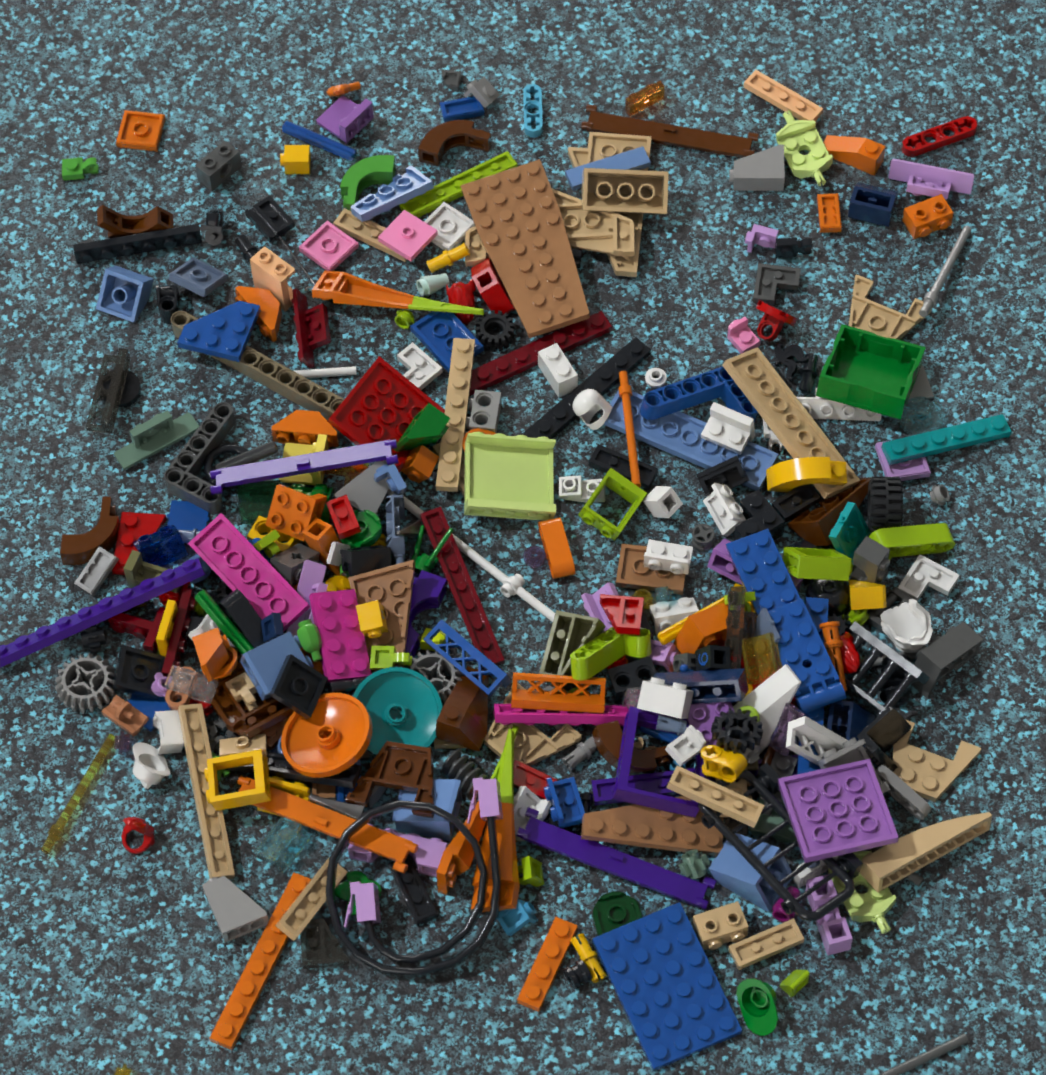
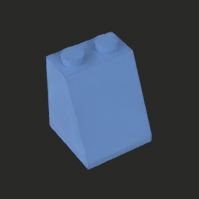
(266, 660)
(446, 796)
(740, 877)

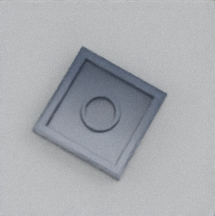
(198, 277)

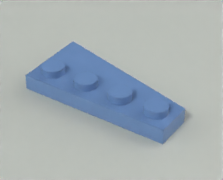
(388, 196)

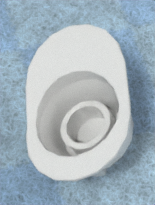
(149, 765)

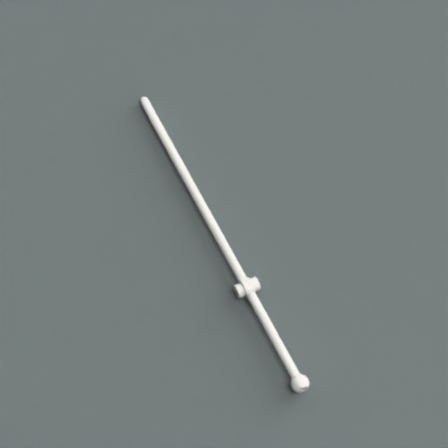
(511, 585)

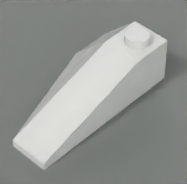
(770, 700)

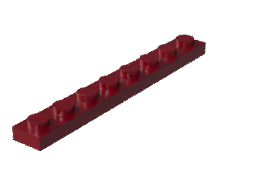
(527, 356)
(461, 586)

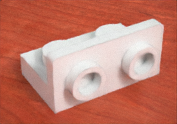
(668, 557)

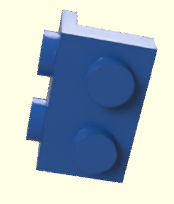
(565, 800)

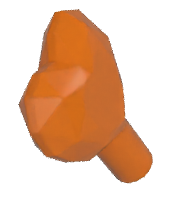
(342, 89)

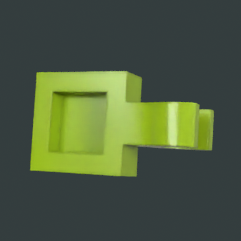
(386, 657)

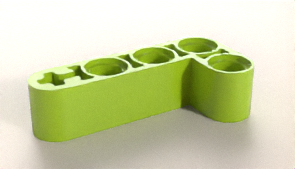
(915, 539)
(606, 650)

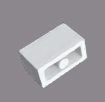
(557, 370)
(665, 699)

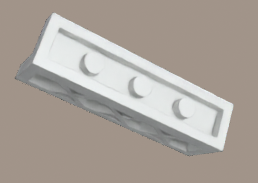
(812, 733)

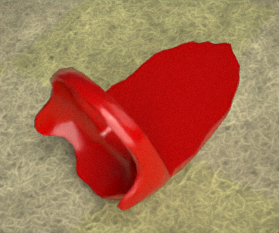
(462, 295)
(849, 654)
(142, 827)

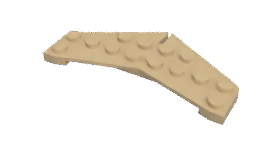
(585, 230)

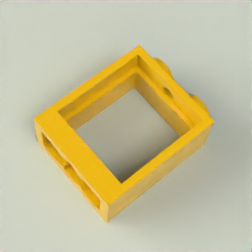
(242, 798)

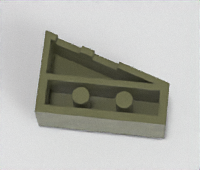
(567, 635)

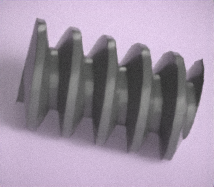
(458, 769)

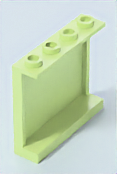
(509, 476)

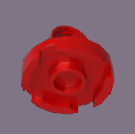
(773, 317)

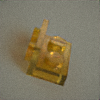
(760, 658)

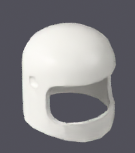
(588, 404)

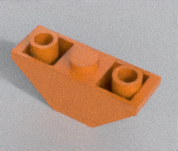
(270, 313)
(303, 428)

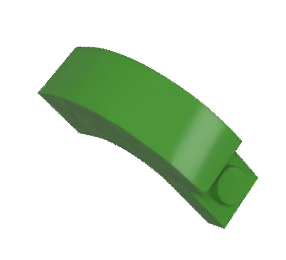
(364, 173)

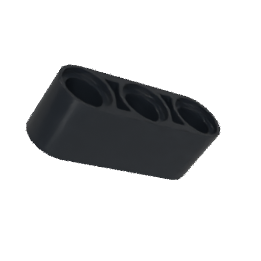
(243, 617)

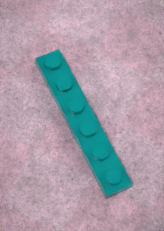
(946, 439)

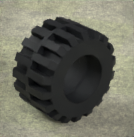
(884, 503)

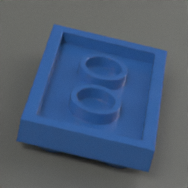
(437, 335)

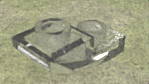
(191, 683)

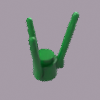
(425, 561)

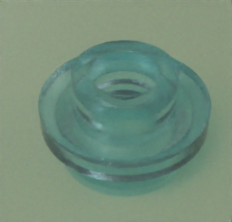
(662, 594)

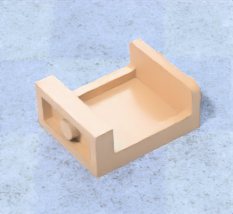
(272, 273)

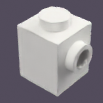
(662, 502)

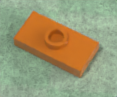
(829, 213)

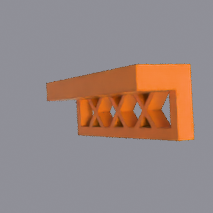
(558, 700)

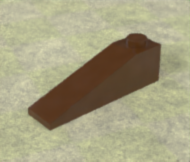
(817, 524)
(465, 714)

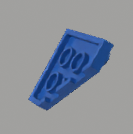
(221, 332)

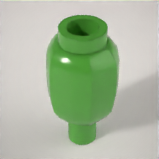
(310, 639)

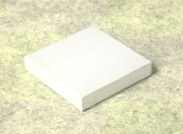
(450, 226)

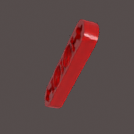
(941, 139)

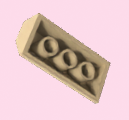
(624, 191)

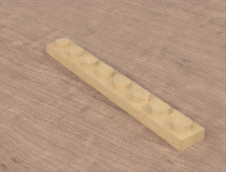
(456, 409)
(210, 821)

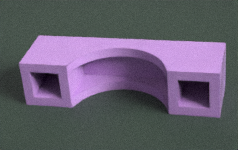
(426, 858)

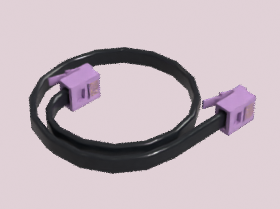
(367, 894)

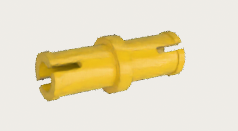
(448, 257)
(589, 957)

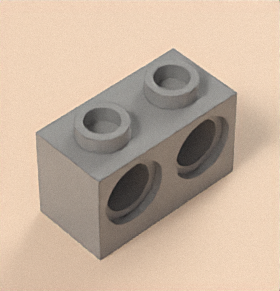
(488, 415)

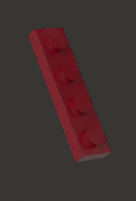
(182, 621)

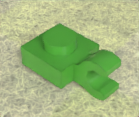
(76, 168)

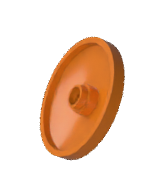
(328, 739)

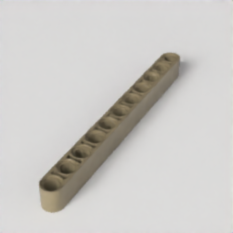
(276, 380)

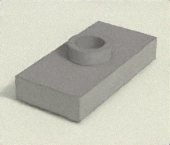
(96, 571)

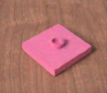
(407, 235)
(328, 246)

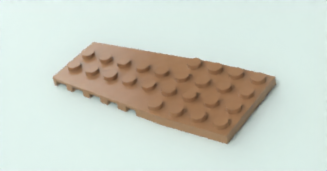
(528, 246)

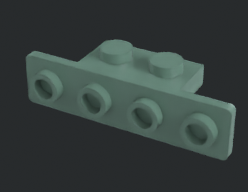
(155, 436)

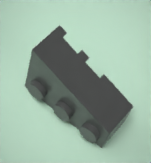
(945, 655)

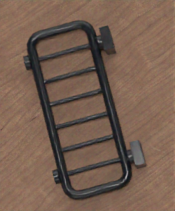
(845, 867)

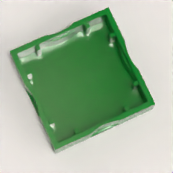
(870, 371)

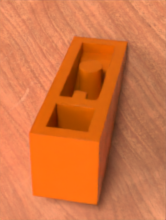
(856, 152)

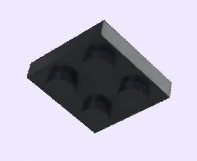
(137, 671)
(298, 686)

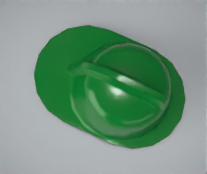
(758, 1006)

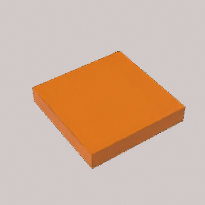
(140, 130)

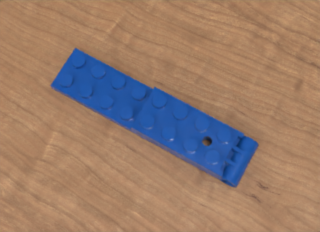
(800, 644)

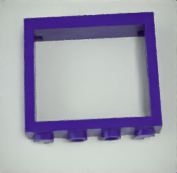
(648, 719)

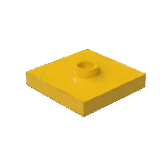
(166, 626)

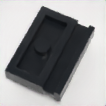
(269, 218)

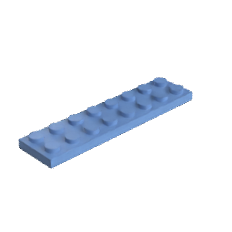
(681, 437)

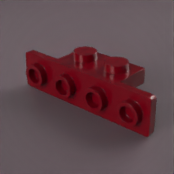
(311, 327)

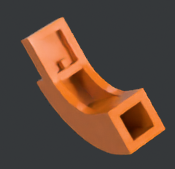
(319, 538)

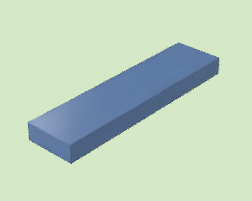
(629, 160)

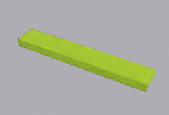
(451, 189)

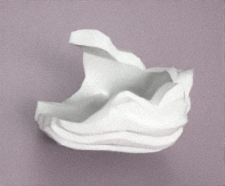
(907, 626)

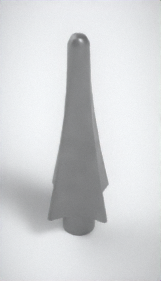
(410, 529)
(350, 810)

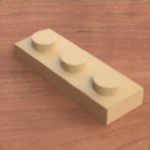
(766, 944)

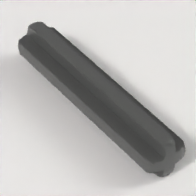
(250, 456)

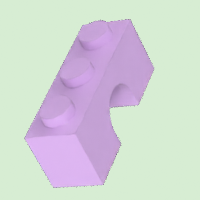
(832, 928)

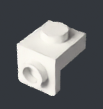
(686, 745)

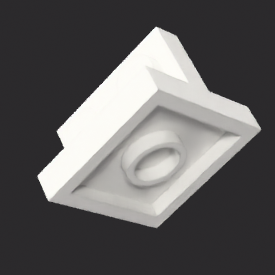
(728, 428)

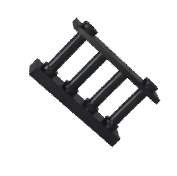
(894, 663)

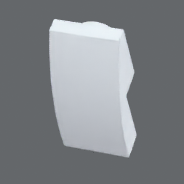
(579, 490)

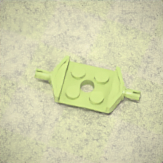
(799, 136)
(867, 906)

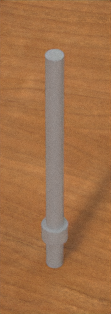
(931, 297)

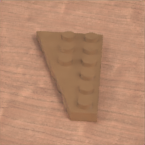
(393, 589)
(652, 829)

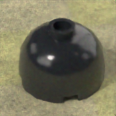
(834, 590)

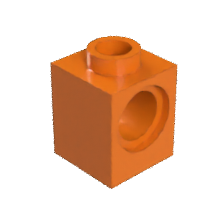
(420, 464)

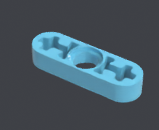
(537, 117)

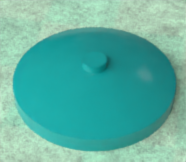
(400, 707)

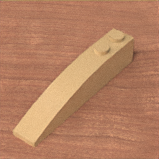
(920, 848)

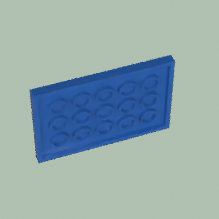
(666, 986)

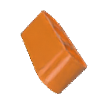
(556, 548)

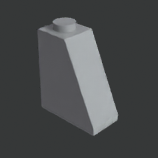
(759, 171)
(364, 491)
(233, 909)

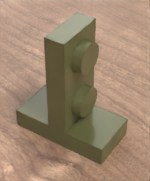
(137, 571)

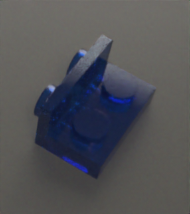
(161, 546)

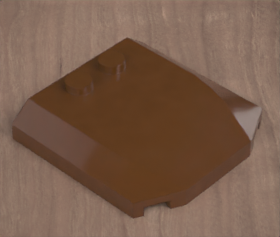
(236, 714)

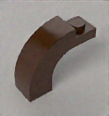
(451, 135)
(123, 225)
(81, 547)
(608, 742)

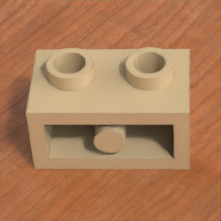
(720, 926)

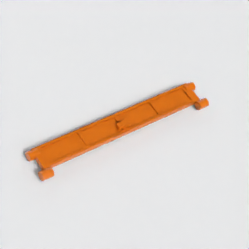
(334, 824)

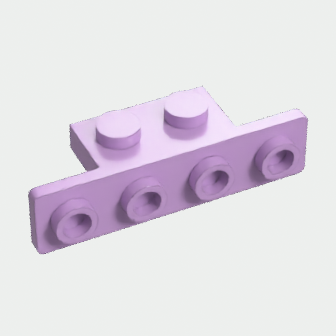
(929, 179)
(310, 582)

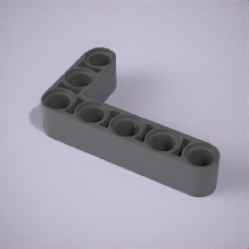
(195, 457)

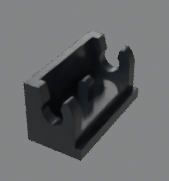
(726, 473)
(365, 559)

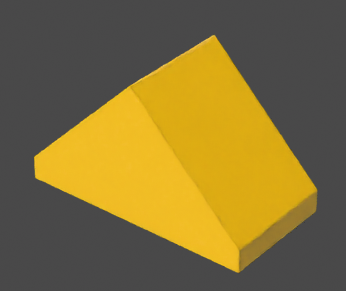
(866, 595)

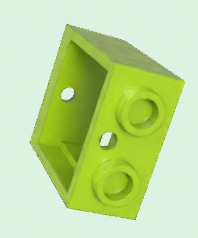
(623, 488)
(817, 563)

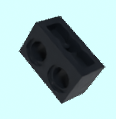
(630, 675)

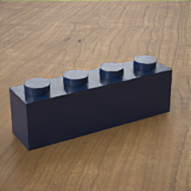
(710, 685)

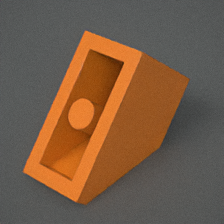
(211, 652)

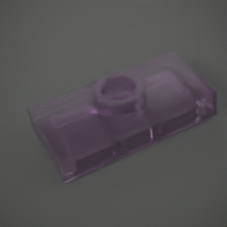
(778, 740)

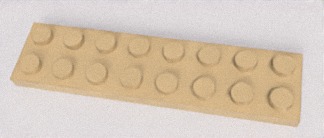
(784, 413)

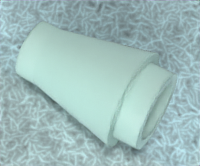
(430, 284)

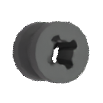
(704, 532)

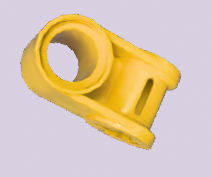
(722, 764)

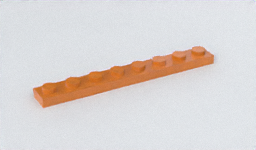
(257, 970)

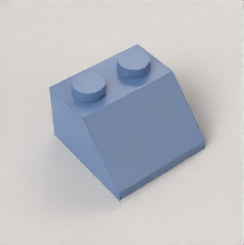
(124, 293)

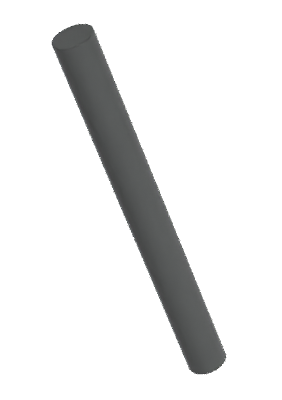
(927, 1056)

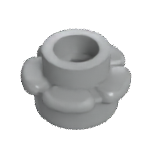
(940, 494)

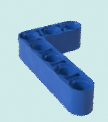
(696, 391)

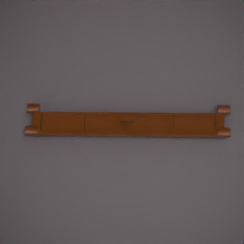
(670, 134)

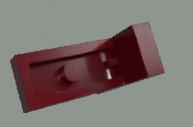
(139, 628)

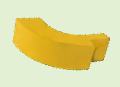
(804, 471)

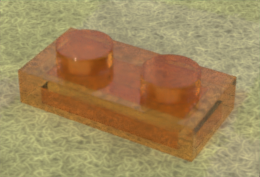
(644, 98)

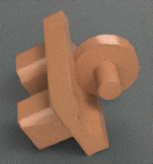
(125, 715)

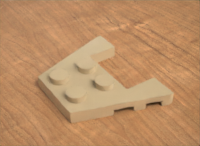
(879, 318)
(530, 743)
(928, 772)

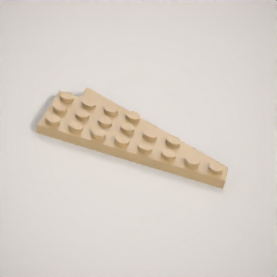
(603, 146)

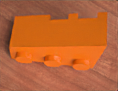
(703, 629)

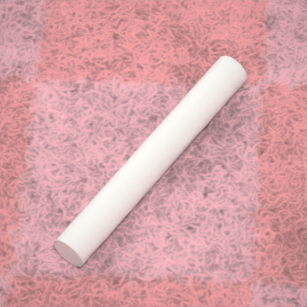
(327, 372)

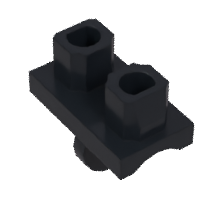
(215, 227)

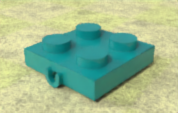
(849, 530)

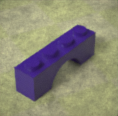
(426, 594)

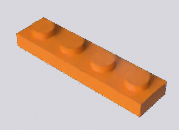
(547, 964)

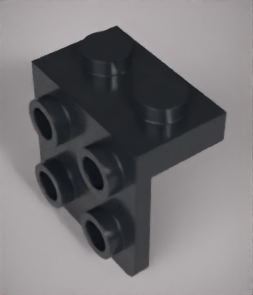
(882, 735)

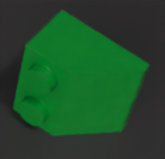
(425, 428)

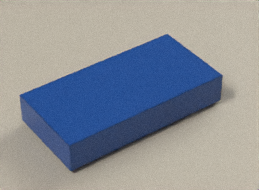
(461, 109)

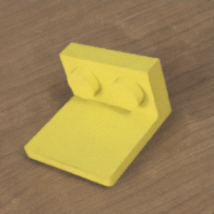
(295, 449)

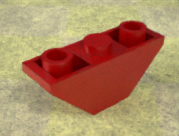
(491, 287)

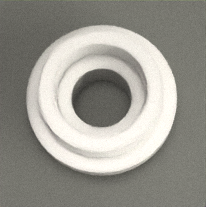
(655, 383)

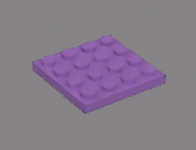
(837, 810)

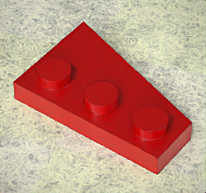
(130, 529)

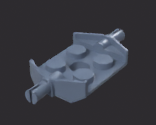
(394, 513)

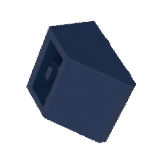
(872, 204)
(848, 719)

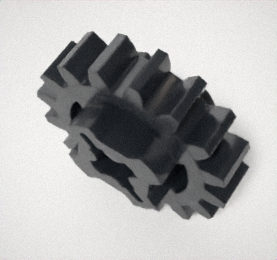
(737, 731)

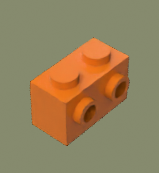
(927, 216)

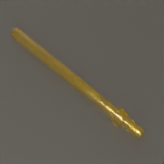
(57, 830)

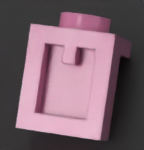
(741, 336)

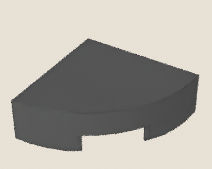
(452, 79)

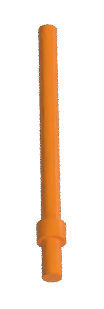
(625, 393)

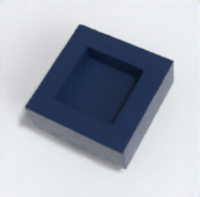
(272, 627)

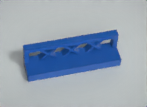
(473, 655)

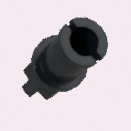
(246, 247)
(808, 374)

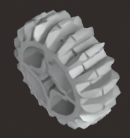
(431, 667)
(79, 693)

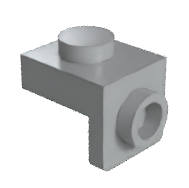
(483, 91)

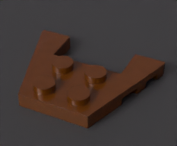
(400, 768)

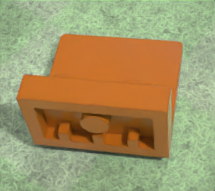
(294, 511)

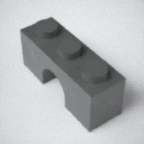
(871, 562)

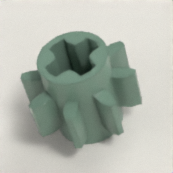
(694, 864)

